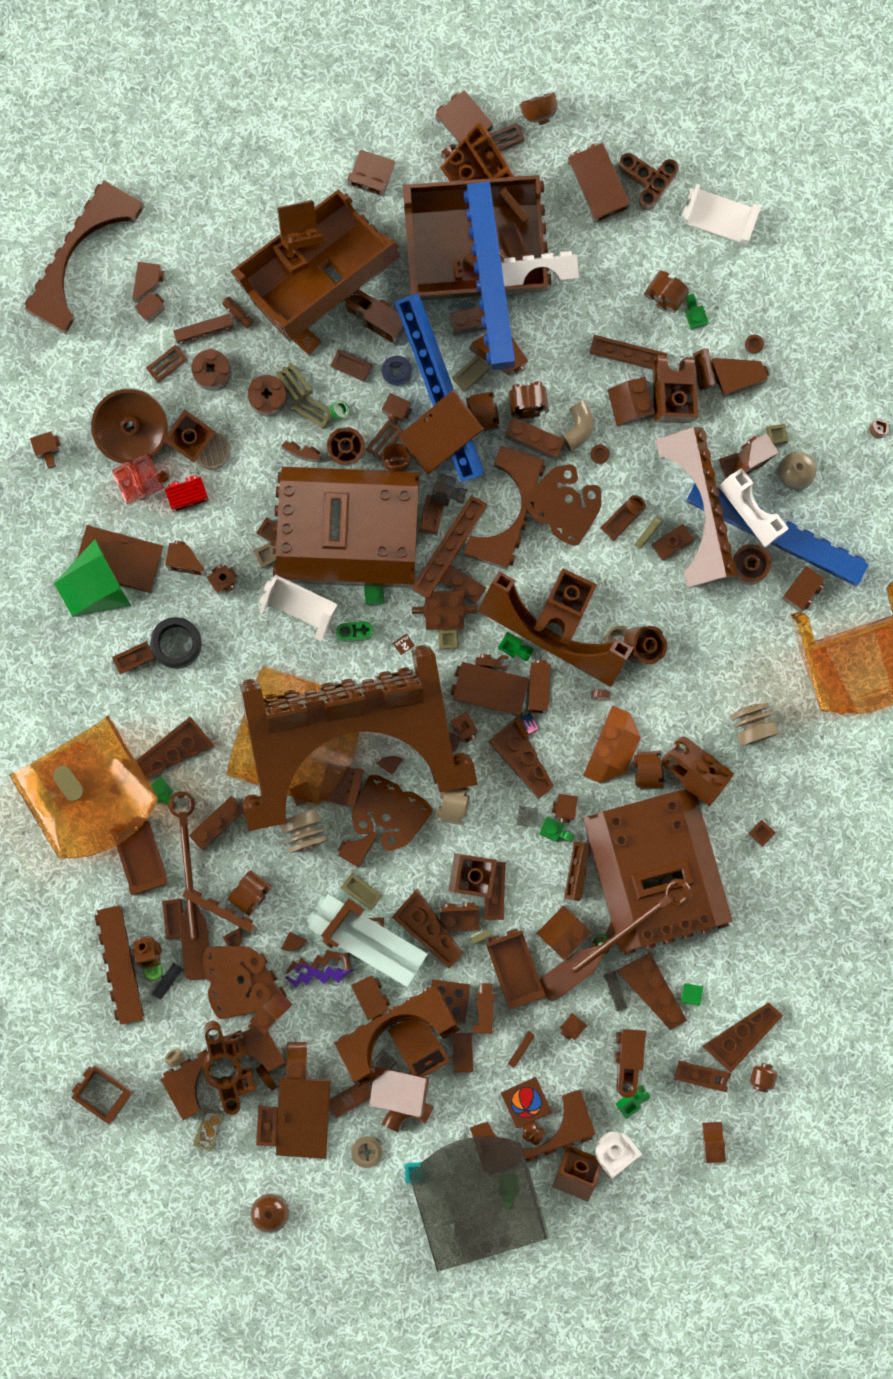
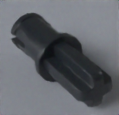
(167, 980)

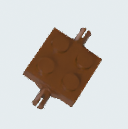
(445, 610)

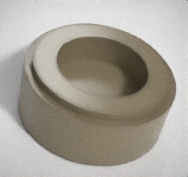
(174, 1058)

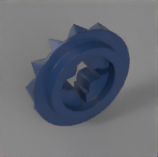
(396, 361)

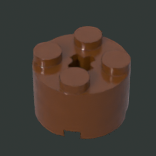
(667, 292)
(206, 379)
(259, 388)
(528, 400)
(484, 410)
(755, 554)
(647, 644)
(649, 770)
(249, 892)

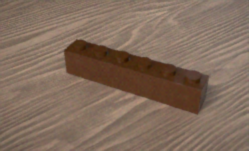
(120, 965)

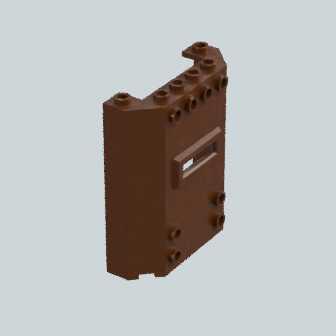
(440, 233)
(304, 298)
(374, 529)
(649, 842)

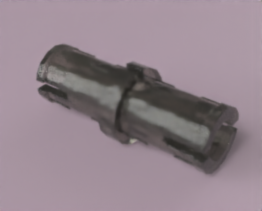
(615, 991)

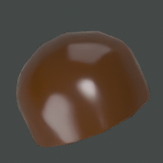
(396, 457)

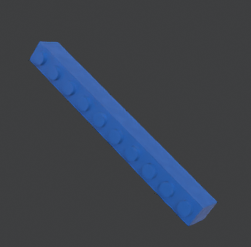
(490, 276)
(434, 374)
(797, 543)

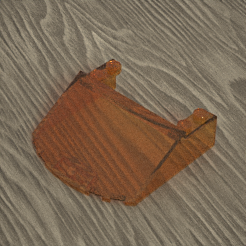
(851, 667)

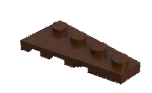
(175, 747)
(521, 758)
(227, 913)
(424, 925)
(653, 989)
(738, 1040)

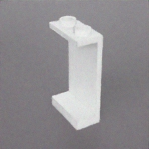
(720, 215)
(299, 603)

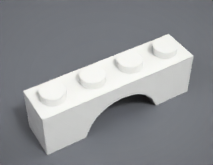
(564, 266)
(739, 492)

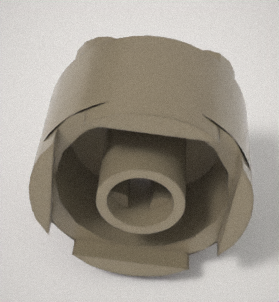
(454, 806)

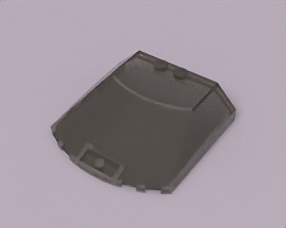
(477, 1200)

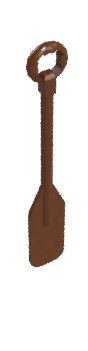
(193, 925)
(585, 961)

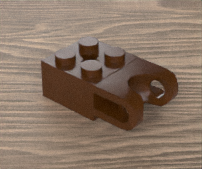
(376, 316)
(674, 391)
(563, 609)
(697, 770)
(629, 1059)

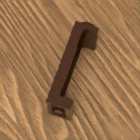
(598, 182)
(489, 688)
(142, 861)
(515, 969)

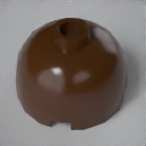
(539, 108)
(345, 446)
(269, 1213)

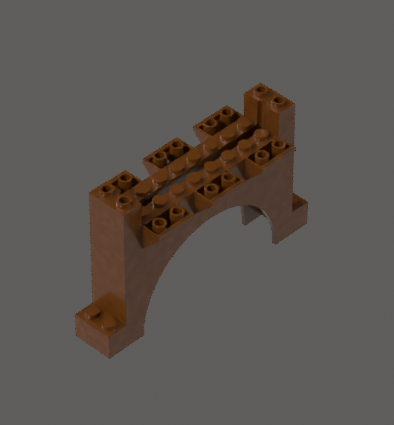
(293, 725)

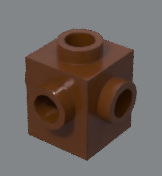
(216, 576)
(147, 952)

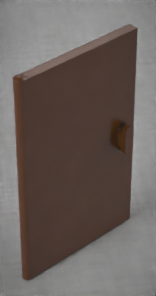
(446, 431)
(131, 563)
(305, 1124)

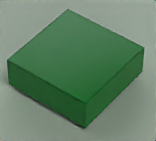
(692, 994)

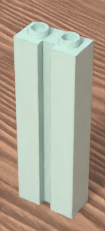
(369, 941)

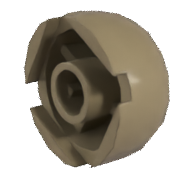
(797, 470)

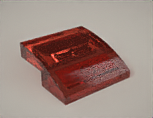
(138, 479)

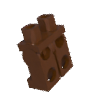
(485, 1009)

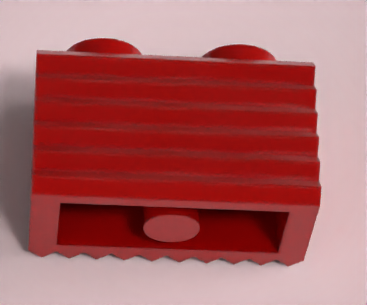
(186, 493)

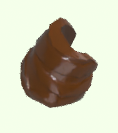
(533, 1133)

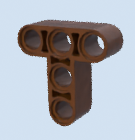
(648, 182)

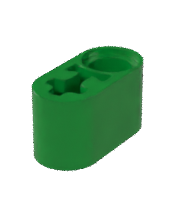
(360, 637)

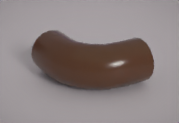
(395, 1120)

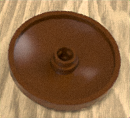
(111, 426)

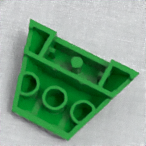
(90, 584)

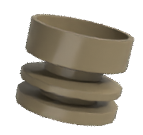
(754, 724)
(303, 832)

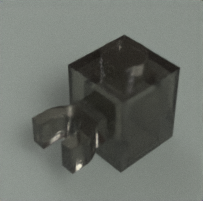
(445, 490)

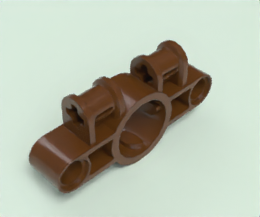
(225, 1047)

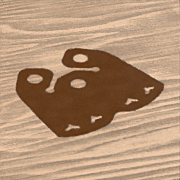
(557, 512)
(394, 802)
(224, 980)

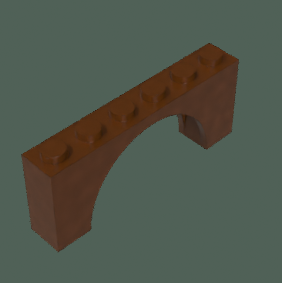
(499, 548)
(358, 1046)
(183, 1082)
(574, 1127)

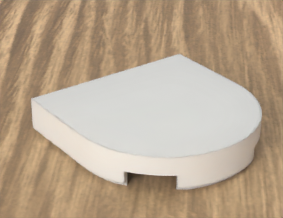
(615, 1152)

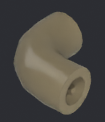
(582, 428)

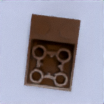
(418, 1046)

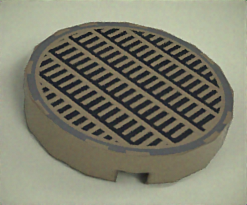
(215, 453)

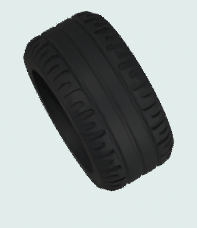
(161, 628)

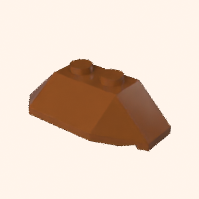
(614, 747)

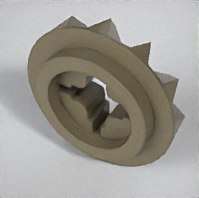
(373, 1158)

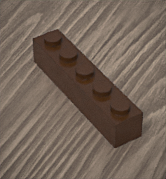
(203, 329)

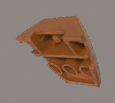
(476, 158)

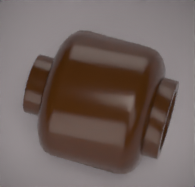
(763, 1077)

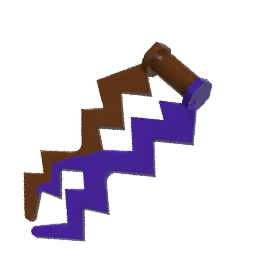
(312, 971)

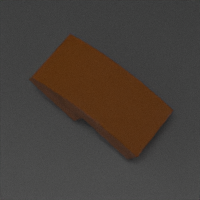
(308, 454)

